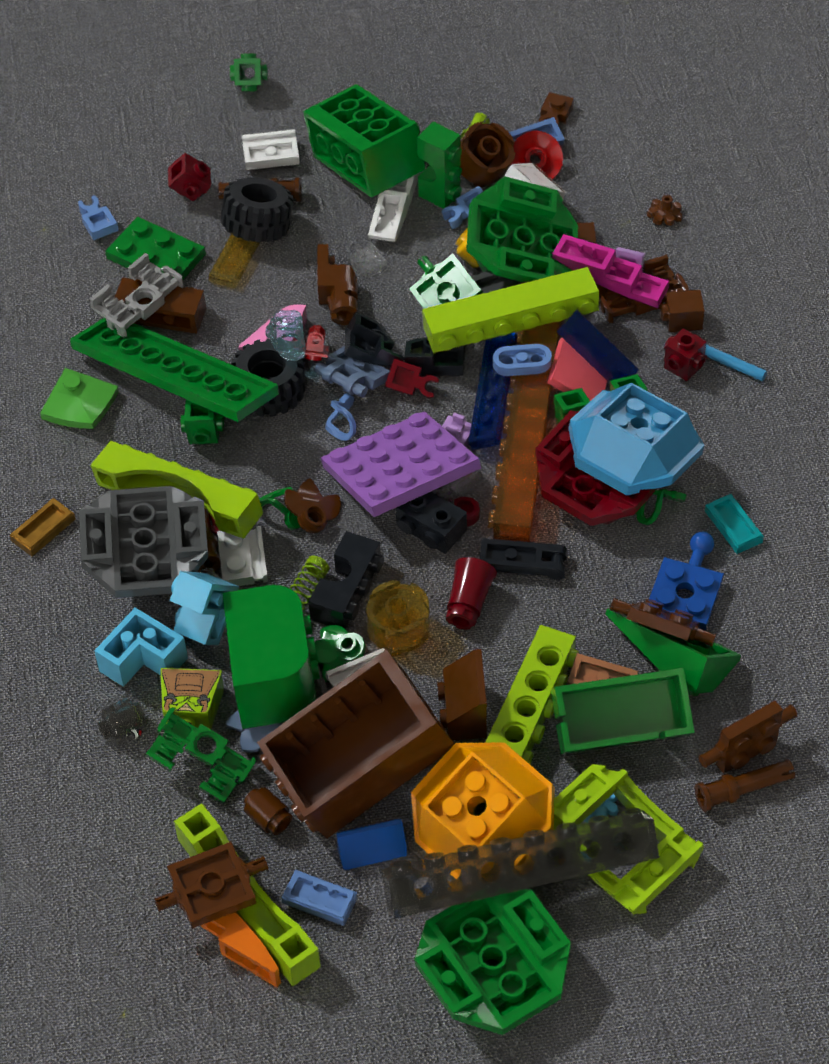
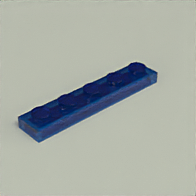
(490, 397)

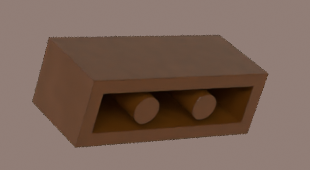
(181, 311)

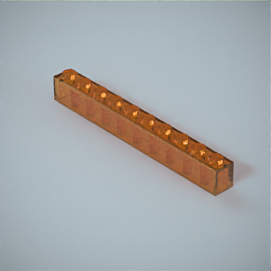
(525, 431)

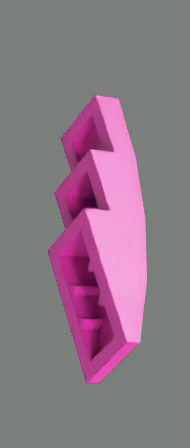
(611, 272)

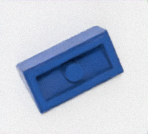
(371, 844)

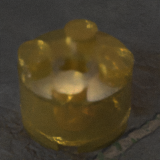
(398, 617)

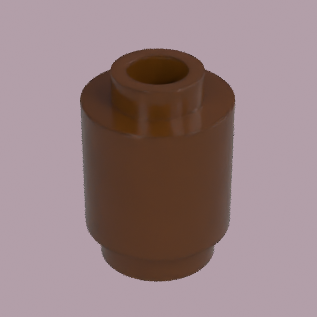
(267, 811)

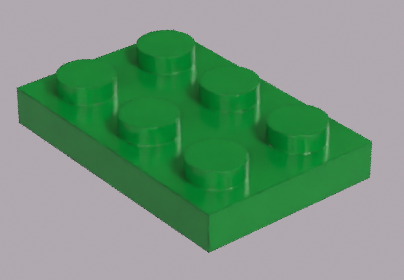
(159, 243)

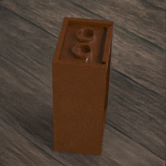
(354, 745)

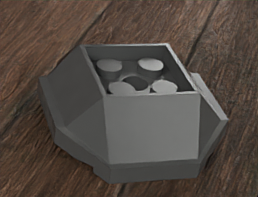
(142, 539)

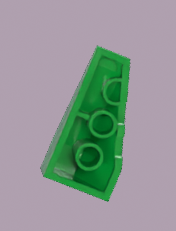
(702, 664)

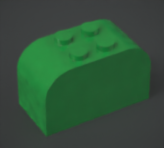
(270, 654)

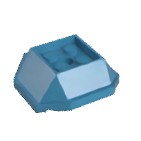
(633, 440)

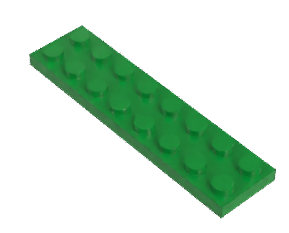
(177, 369)

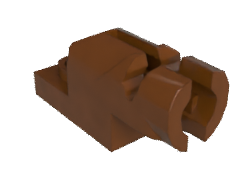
(336, 286)

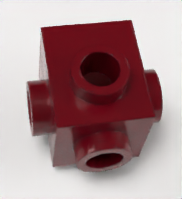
(189, 177)
(684, 354)

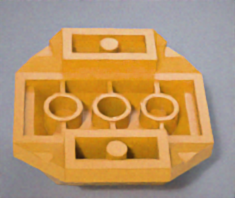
(476, 774)

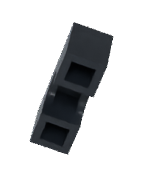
(339, 601)

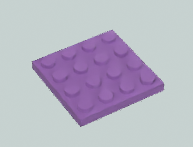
(400, 463)

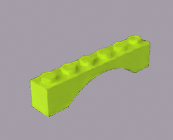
(231, 506)
(281, 935)

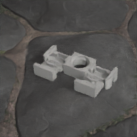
(154, 286)

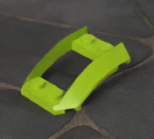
(646, 878)

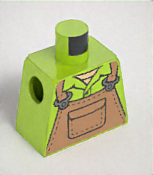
(192, 693)

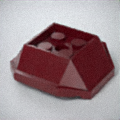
(576, 490)

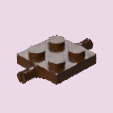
(654, 616)
(748, 737)
(211, 884)

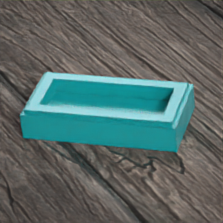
(734, 523)

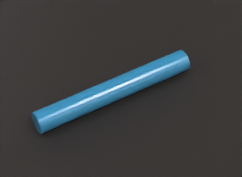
(735, 363)

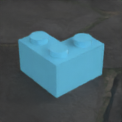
(201, 607)
(136, 643)

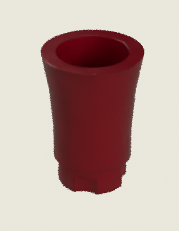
(469, 590)

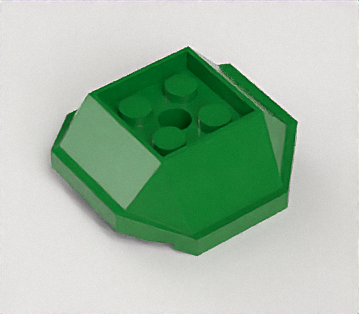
(517, 230)
(501, 928)

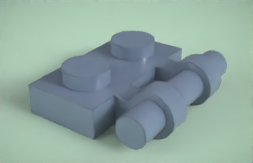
(351, 374)

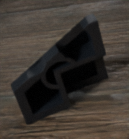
(369, 342)
(442, 363)

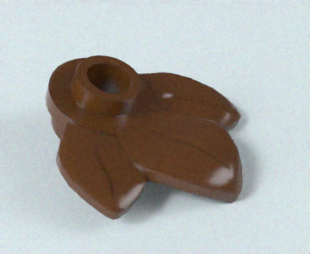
(309, 503)

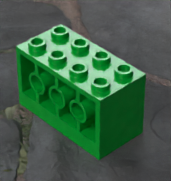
(364, 140)

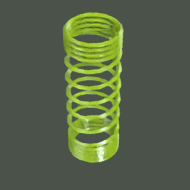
(314, 571)

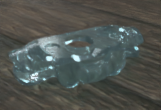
(287, 324)

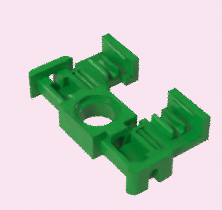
(180, 733)

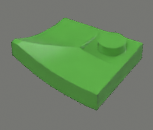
(78, 400)

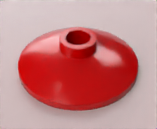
(541, 145)

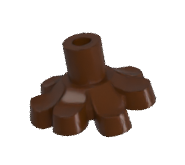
(665, 211)

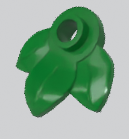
(332, 650)

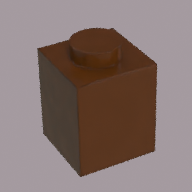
(683, 310)

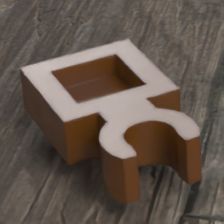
(557, 107)

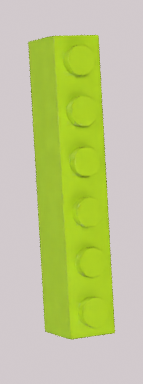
(510, 309)

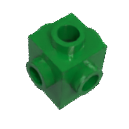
(238, 70)
(201, 424)

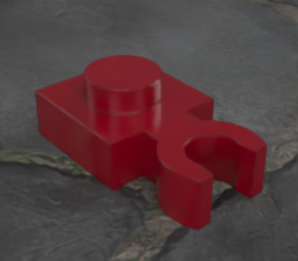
(407, 378)

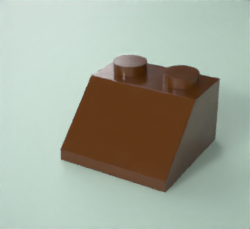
(464, 698)

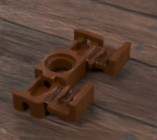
(619, 304)

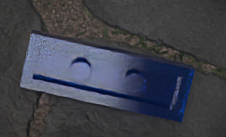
(596, 348)

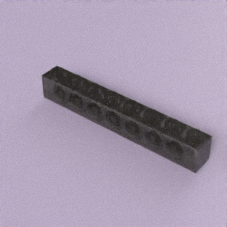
(636, 846)

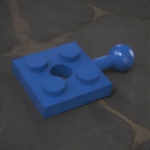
(700, 581)

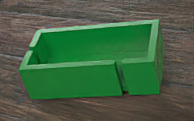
(622, 711)

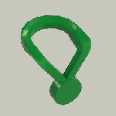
(672, 495)
(289, 518)

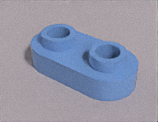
(522, 359)

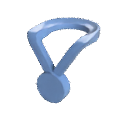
(342, 406)

